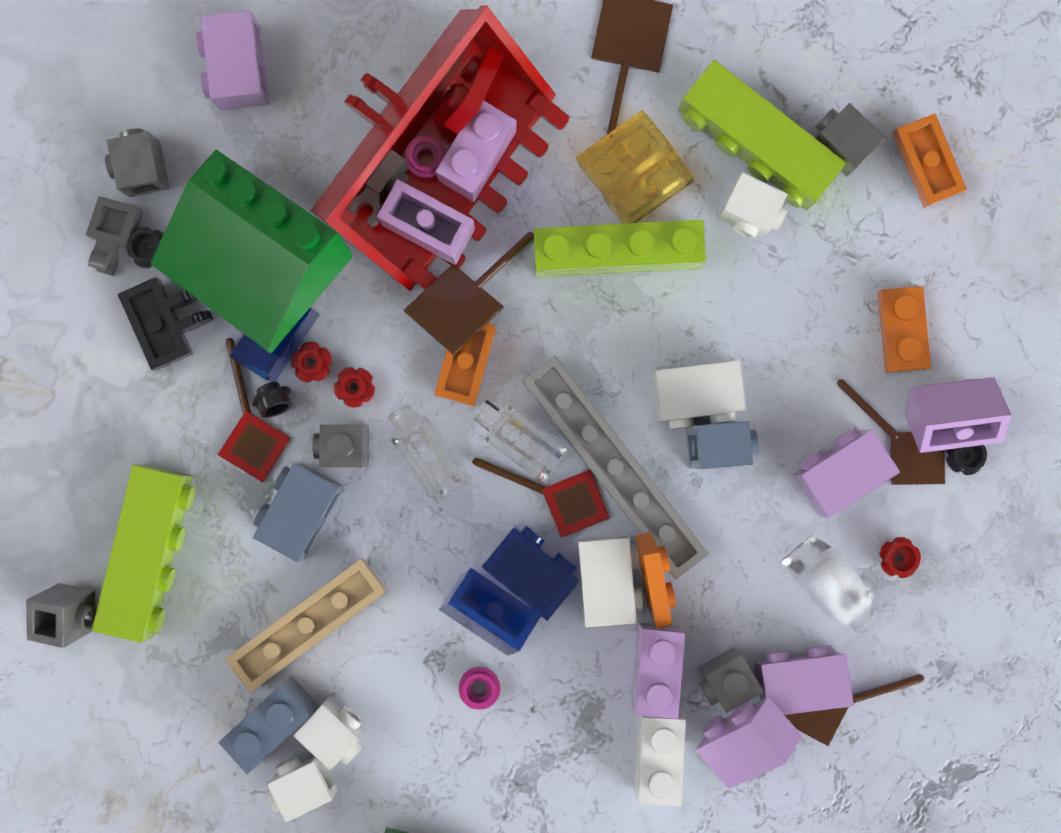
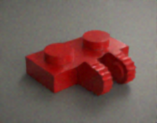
(464, 100)

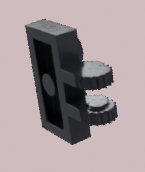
(156, 322)

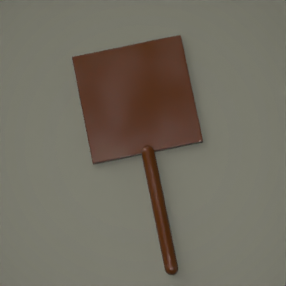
(631, 36)
(457, 306)

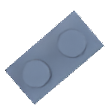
(721, 445)
(296, 511)
(268, 724)

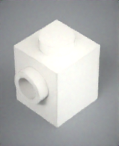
(754, 207)
(332, 734)
(300, 787)

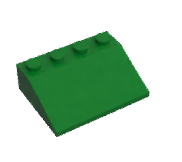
(248, 251)

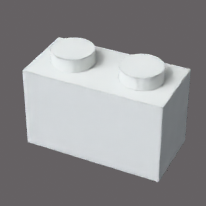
(699, 392)
(608, 581)
(660, 760)

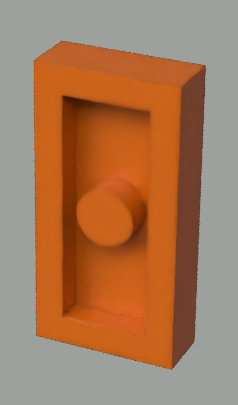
(929, 160)
(904, 329)
(464, 372)
(658, 594)

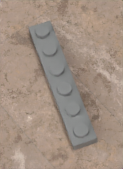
(613, 464)

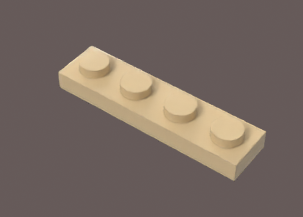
(306, 625)

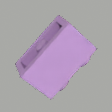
(233, 60)
(476, 151)
(426, 222)
(957, 414)
(845, 472)
(658, 671)
(807, 681)
(748, 742)

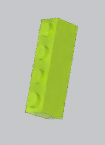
(760, 136)
(619, 248)
(143, 553)

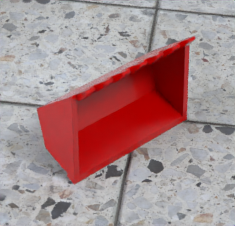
(515, 91)

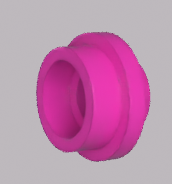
(420, 144)
(474, 700)

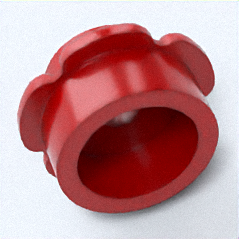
(322, 362)
(362, 394)
(910, 560)

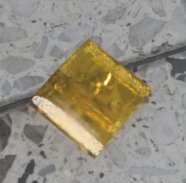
(635, 168)

